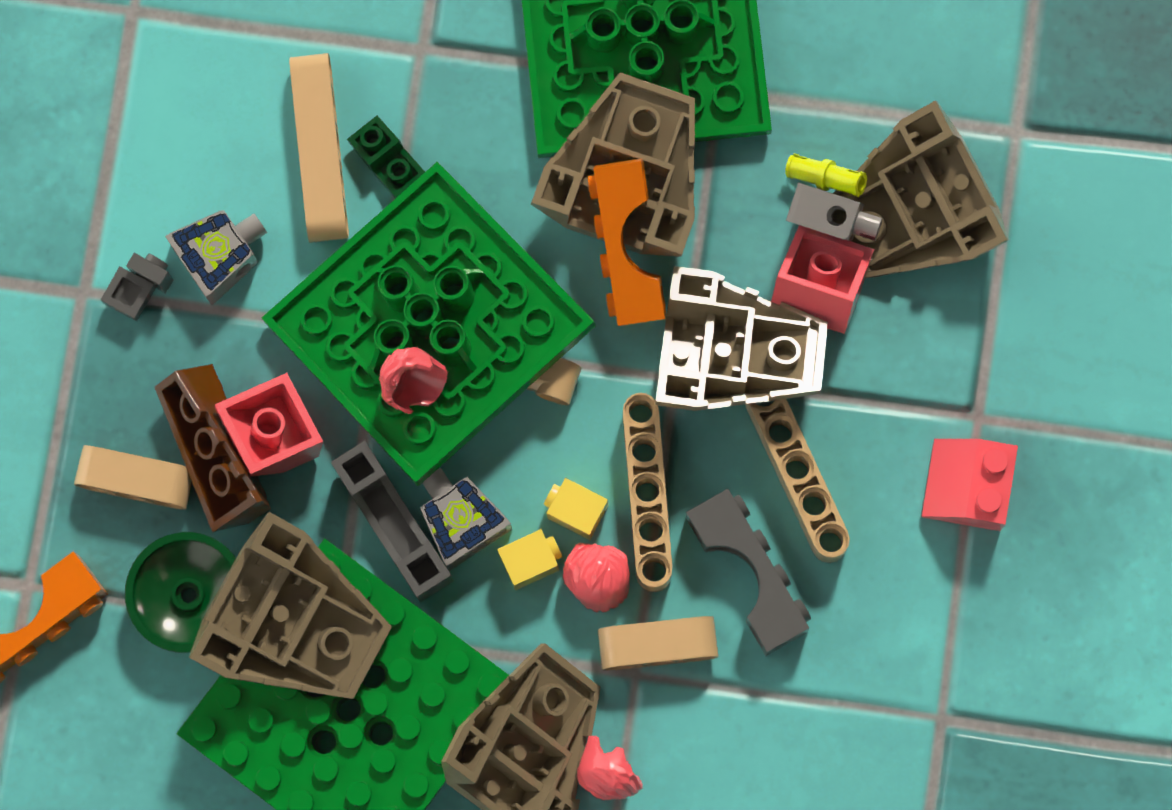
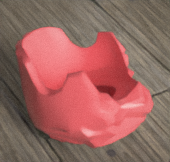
(411, 379)
(597, 576)
(606, 774)

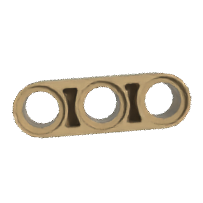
(133, 477)
(658, 643)

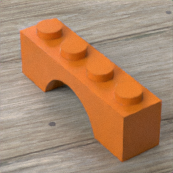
(636, 293)
(68, 592)

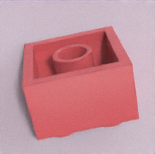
(823, 276)
(270, 427)
(970, 482)

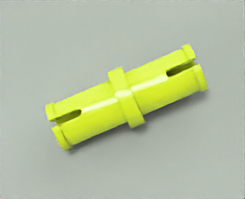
(826, 175)

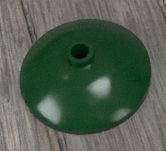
(160, 579)

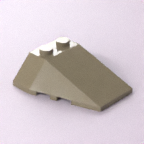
(627, 124)
(928, 197)
(734, 346)
(289, 618)
(526, 741)

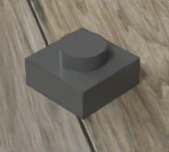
(151, 269)
(128, 293)

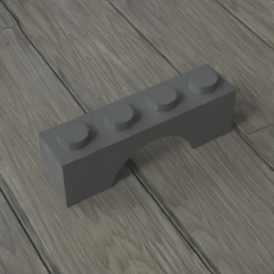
(392, 521)
(723, 526)

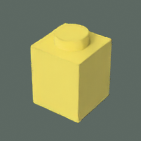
(575, 508)
(530, 558)

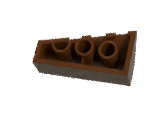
(216, 470)

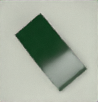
(385, 156)

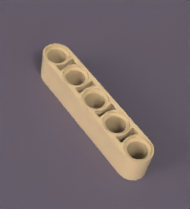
(319, 148)
(652, 473)
(799, 489)

